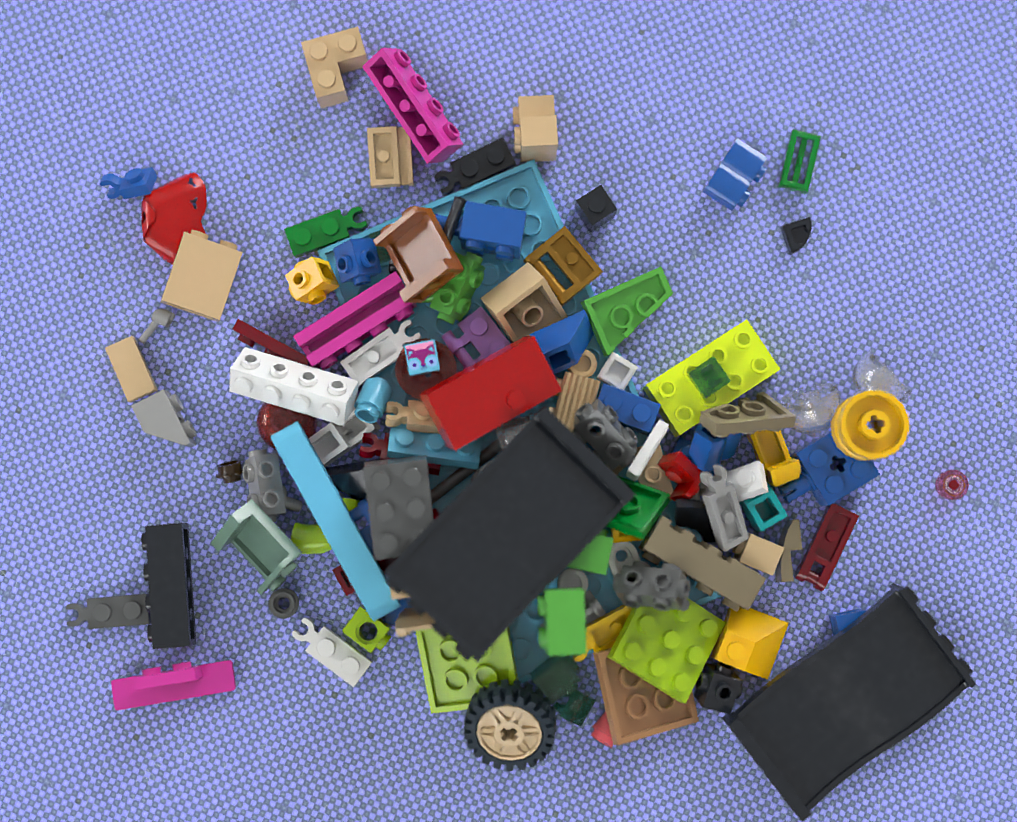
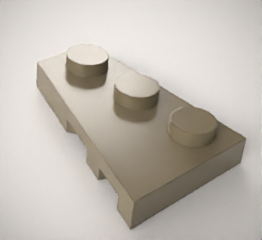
(747, 417)

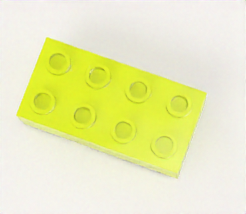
(741, 358)

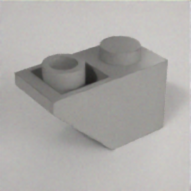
(162, 418)

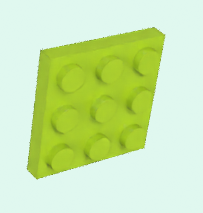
(667, 646)
(452, 679)

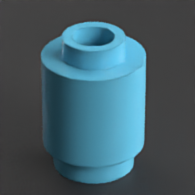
(372, 399)

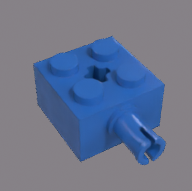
(490, 230)
(818, 477)

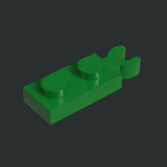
(322, 231)

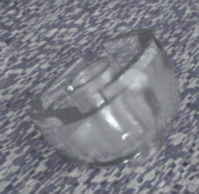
(873, 374)
(813, 408)

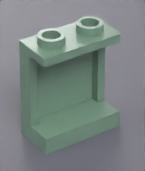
(260, 544)

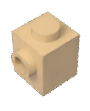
(758, 554)

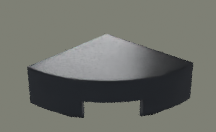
(796, 234)

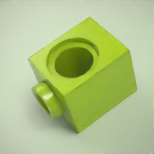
(354, 627)

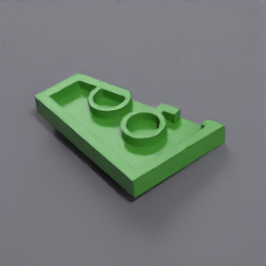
(623, 307)

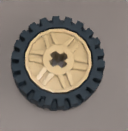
(510, 725)

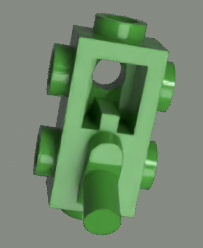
(455, 297)

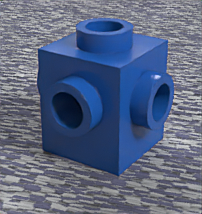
(357, 261)

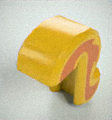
(773, 454)

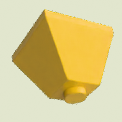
(750, 641)

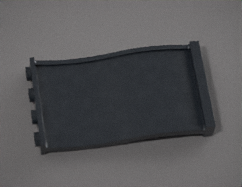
(508, 534)
(850, 699)

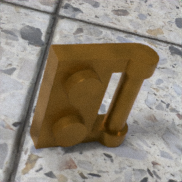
(570, 259)

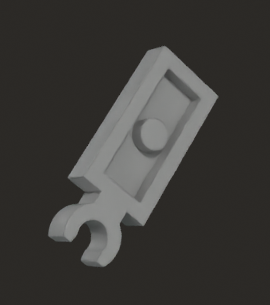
(723, 509)

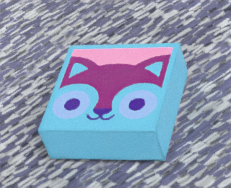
(422, 357)

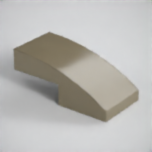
(790, 540)

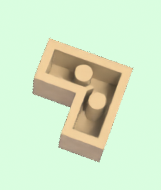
(328, 59)
(537, 128)

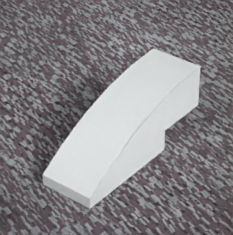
(337, 440)

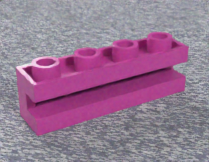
(354, 322)

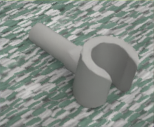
(160, 316)

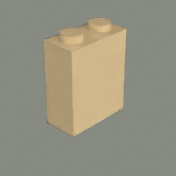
(202, 275)

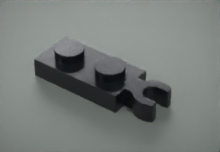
(477, 166)

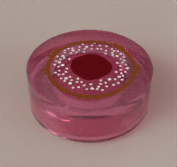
(952, 484)

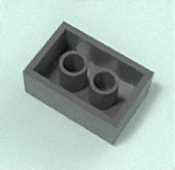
(397, 503)

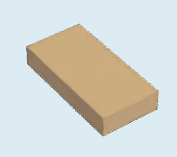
(131, 369)

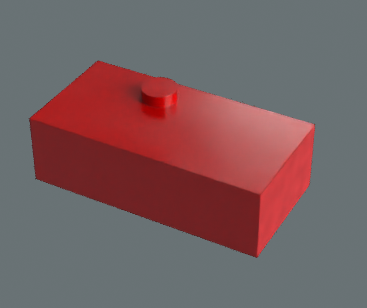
(490, 392)

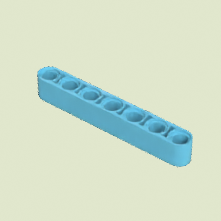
(335, 520)

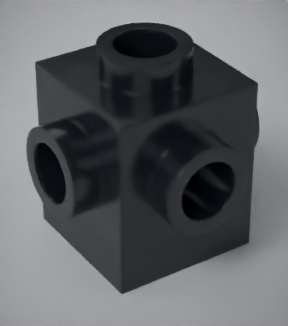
(718, 687)

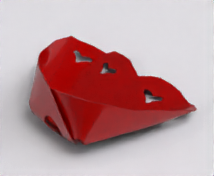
(170, 213)

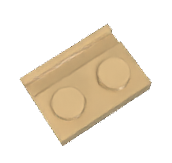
(389, 157)

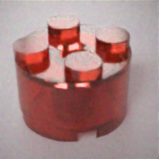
(419, 383)

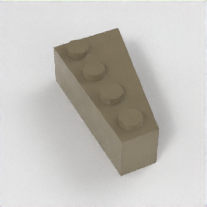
(702, 564)

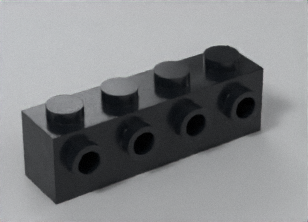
(170, 586)

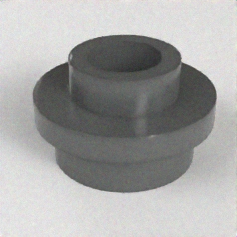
(274, 605)

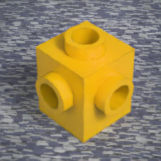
(311, 280)

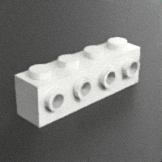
(293, 386)

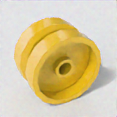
(887, 420)

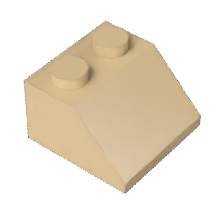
(523, 303)

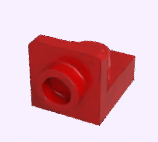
(683, 472)

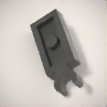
(111, 612)

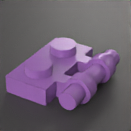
(481, 332)

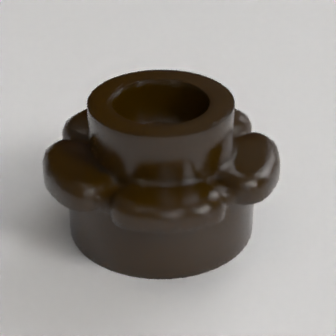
(230, 471)

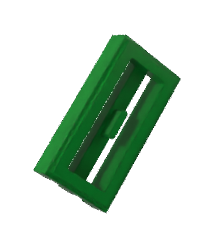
(793, 185)

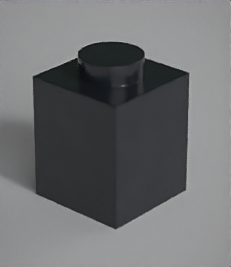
(595, 208)

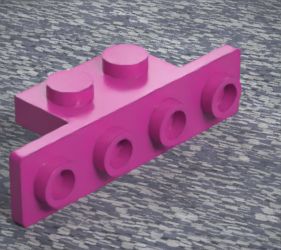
(172, 685)

